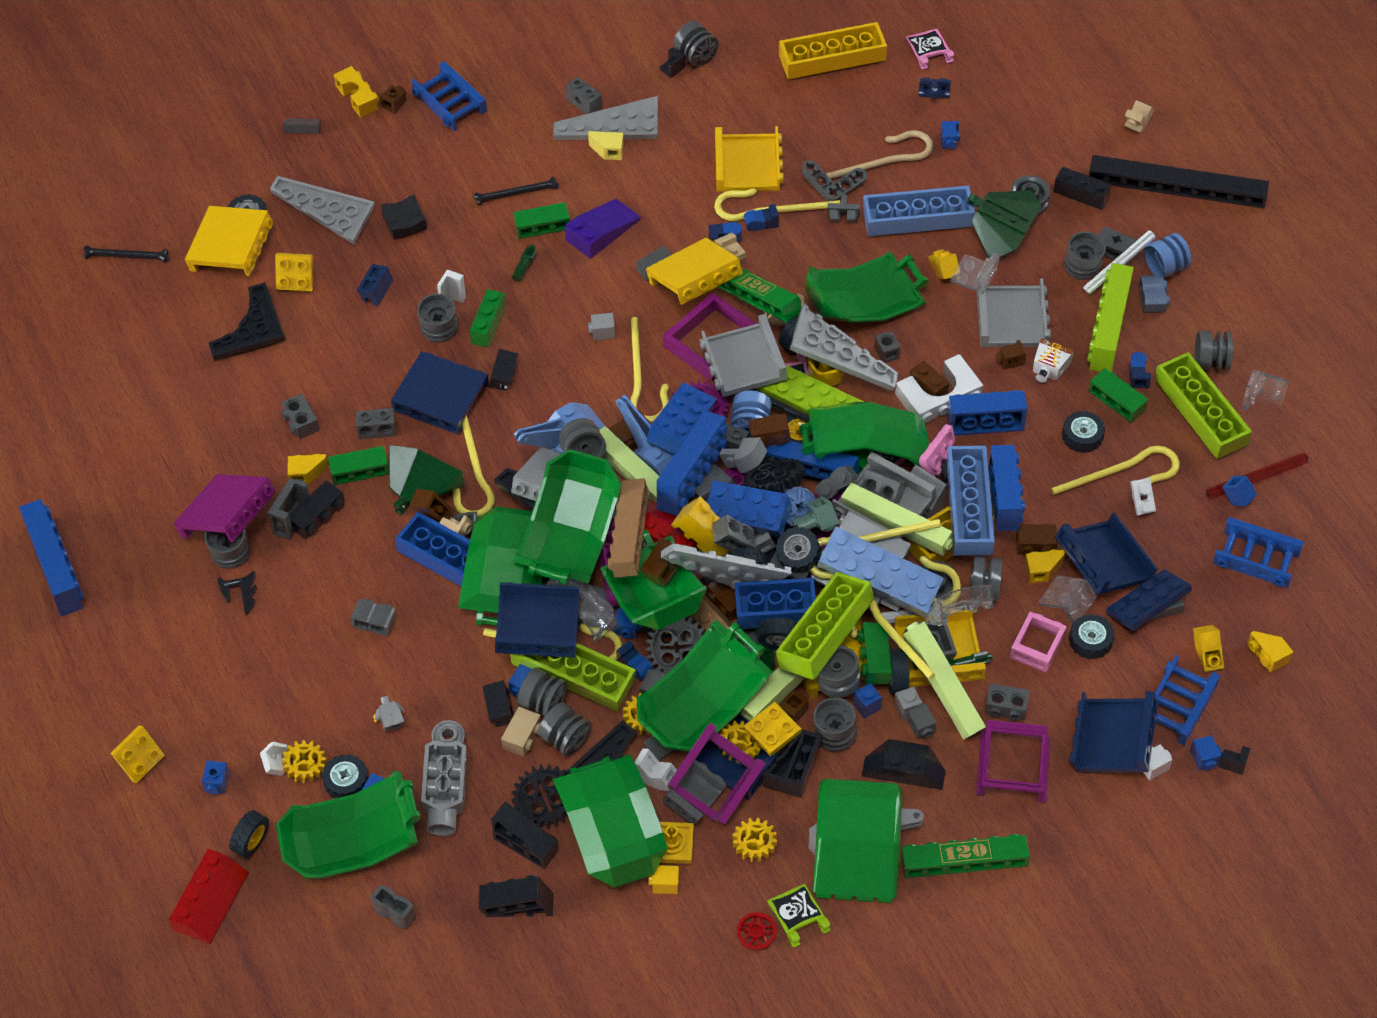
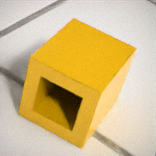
(665, 880)

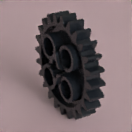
(775, 475)
(528, 803)

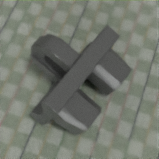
(837, 209)

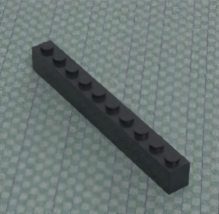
(1180, 181)

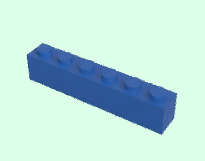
(813, 465)

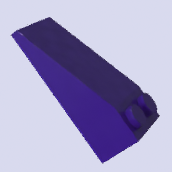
(600, 227)

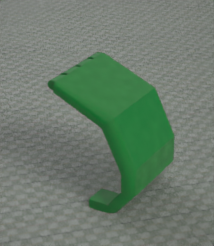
(857, 840)

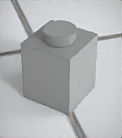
(602, 326)
(906, 700)

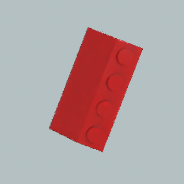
(659, 526)
(208, 896)

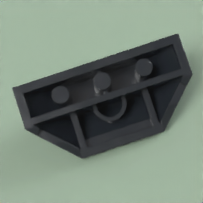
(905, 764)

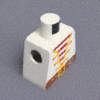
(1051, 360)

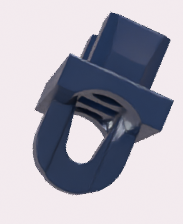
(934, 87)

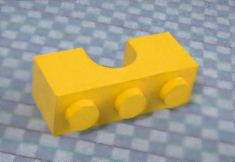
(363, 99)

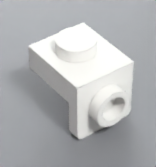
(272, 758)

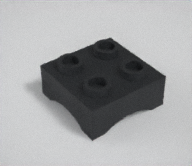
(404, 217)

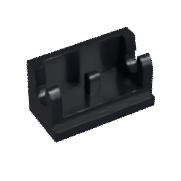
(503, 369)
(498, 703)

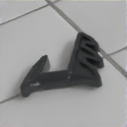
(247, 592)

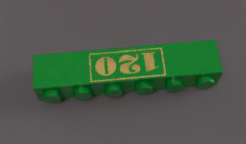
(764, 295)
(964, 856)

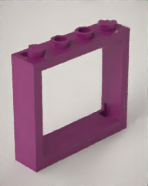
(672, 337)

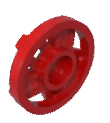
(756, 931)

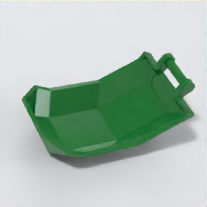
(868, 291)
(864, 426)
(570, 517)
(490, 560)
(651, 603)
(704, 688)
(613, 820)
(350, 829)

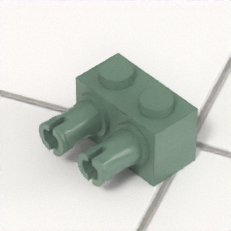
(819, 515)

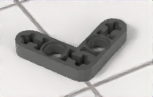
(830, 186)

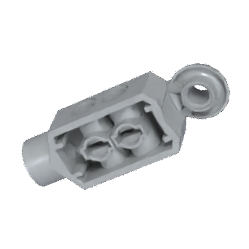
(444, 778)

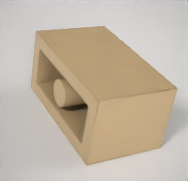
(521, 732)

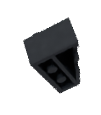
(795, 765)
(523, 836)
(516, 896)

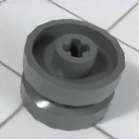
(582, 436)
(992, 576)
(840, 674)

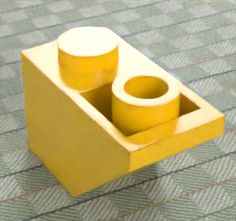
(943, 263)
(306, 467)
(1043, 565)
(1209, 647)
(1270, 649)

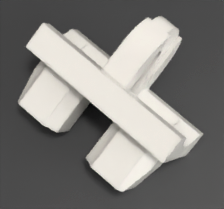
(1143, 488)

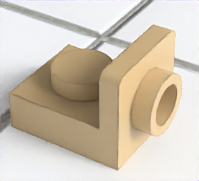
(462, 527)

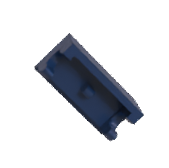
(375, 284)

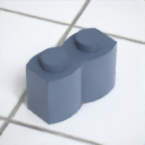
(1153, 293)

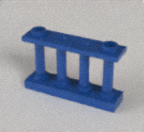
(455, 82)
(1262, 537)
(1199, 699)

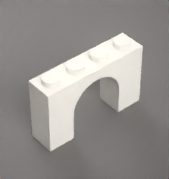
(930, 406)

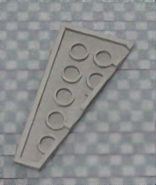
(632, 119)
(334, 210)
(835, 348)
(723, 569)

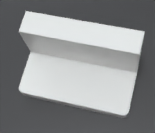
(453, 286)

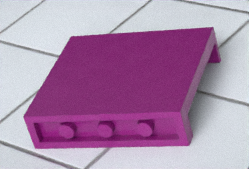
(225, 505)

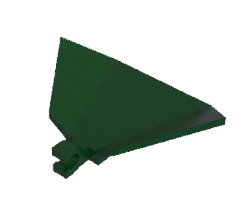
(1003, 219)
(416, 470)

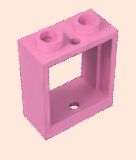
(1030, 656)

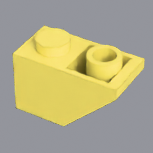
(607, 144)

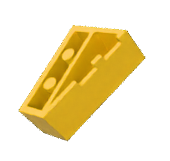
(697, 524)

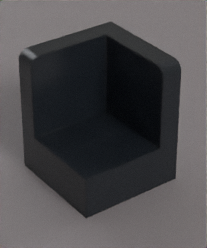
(675, 63)
(1234, 761)

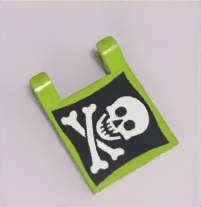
(797, 910)

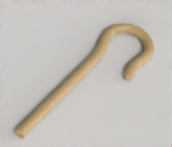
(891, 159)

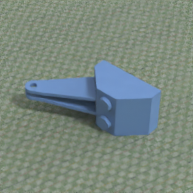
(547, 433)
(649, 453)

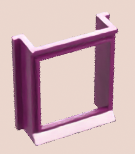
(1015, 729)
(735, 796)

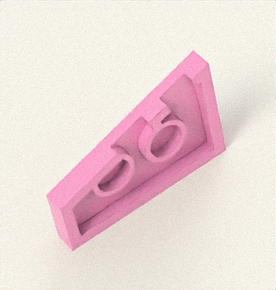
(937, 451)

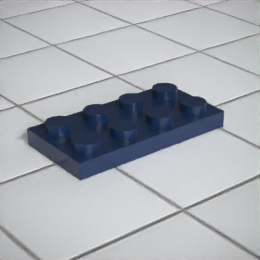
(1148, 599)

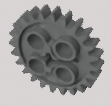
(676, 630)

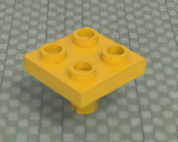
(294, 272)
(772, 729)
(137, 754)
(679, 842)

